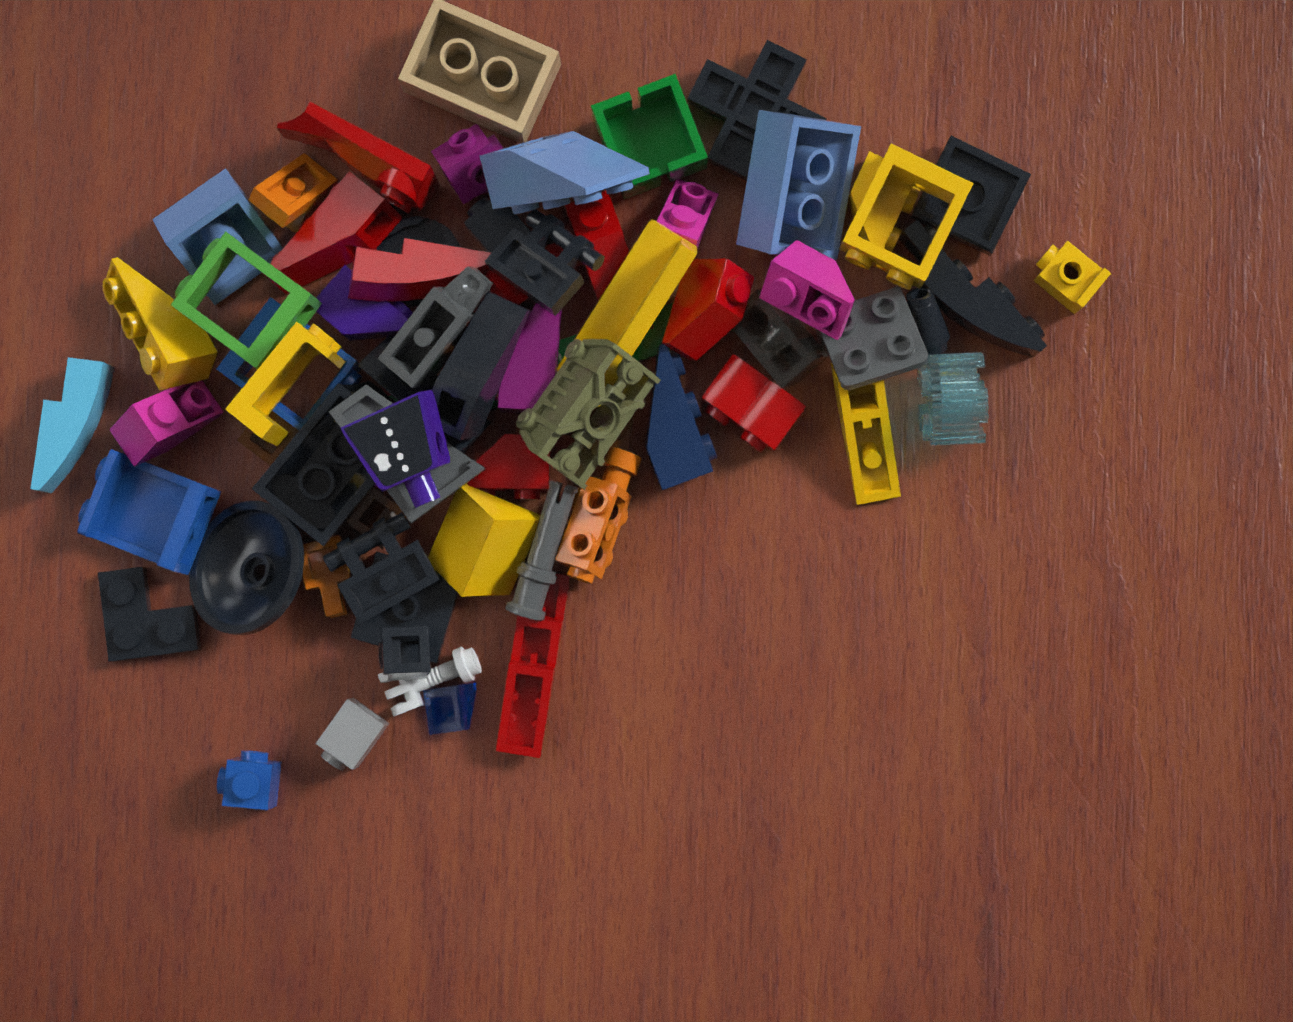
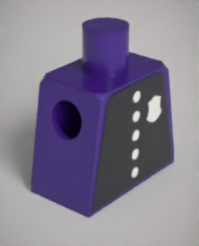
(402, 445)

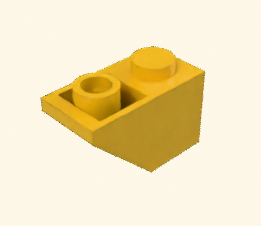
(891, 200)

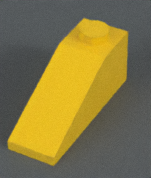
(868, 441)

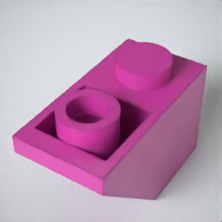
(688, 210)
(809, 289)
(164, 421)

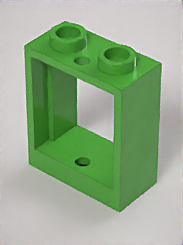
(297, 307)

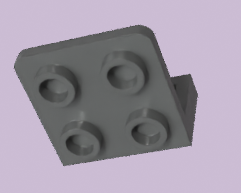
(876, 341)

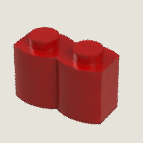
(752, 404)

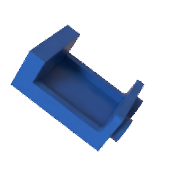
(148, 512)

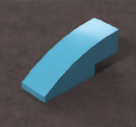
(70, 424)

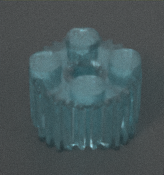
(953, 399)

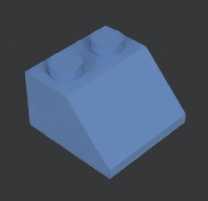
(206, 215)

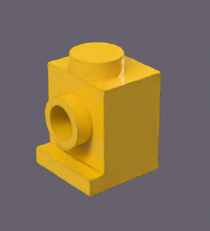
(1069, 292)

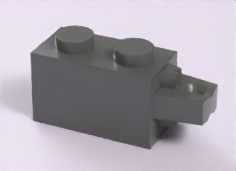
(435, 328)

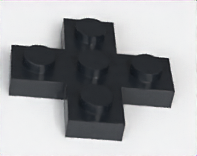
(741, 98)

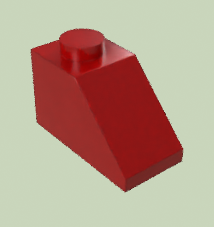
(707, 306)

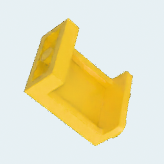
(277, 376)

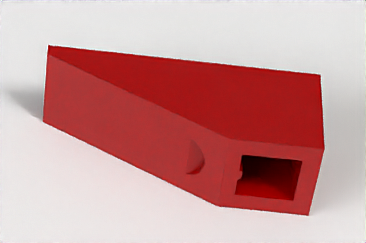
(328, 238)

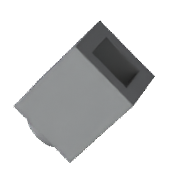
(351, 735)

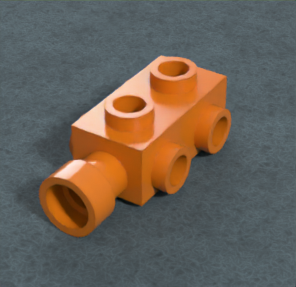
(590, 523)

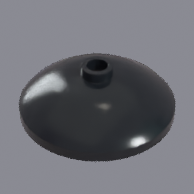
(247, 568)

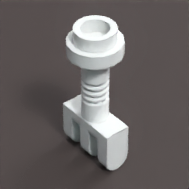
(464, 664)

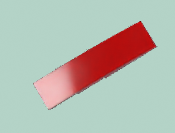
(532, 675)

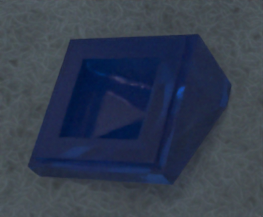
(449, 708)

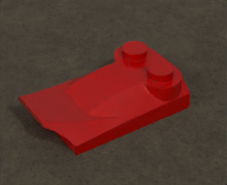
(399, 176)

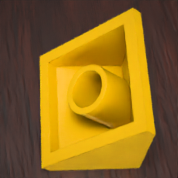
(482, 543)

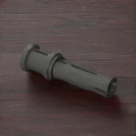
(537, 572)

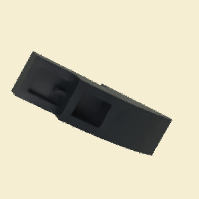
(980, 310)

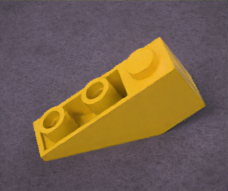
(168, 342)

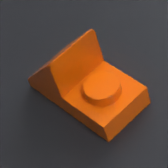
(293, 192)

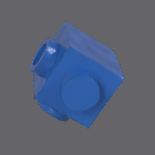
(250, 781)

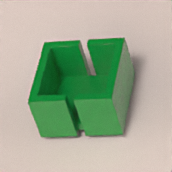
(654, 135)

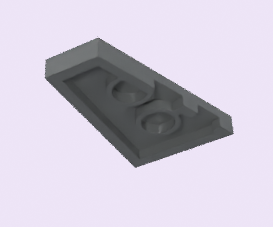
(446, 478)

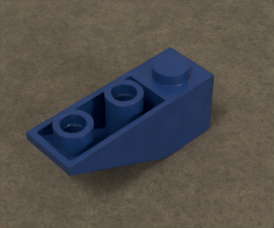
(672, 433)

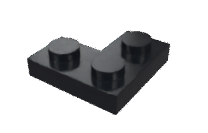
(135, 628)

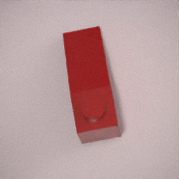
(601, 226)

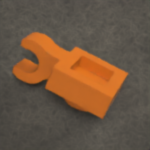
(318, 576)

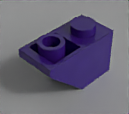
(356, 317)

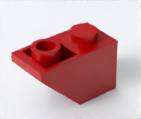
(513, 469)

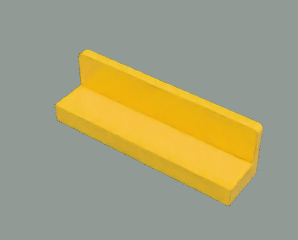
(638, 291)

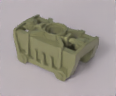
(572, 398)

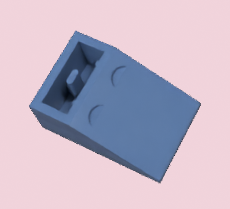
(555, 170)

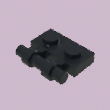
(536, 271)
(388, 580)

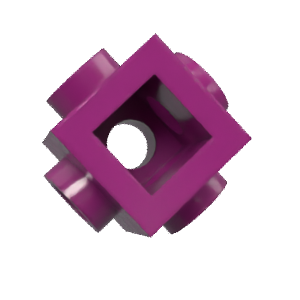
(461, 161)

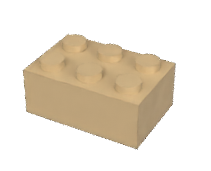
(480, 71)

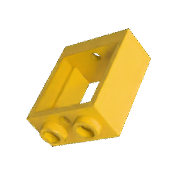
(925, 177)

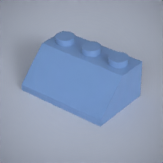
(797, 183)

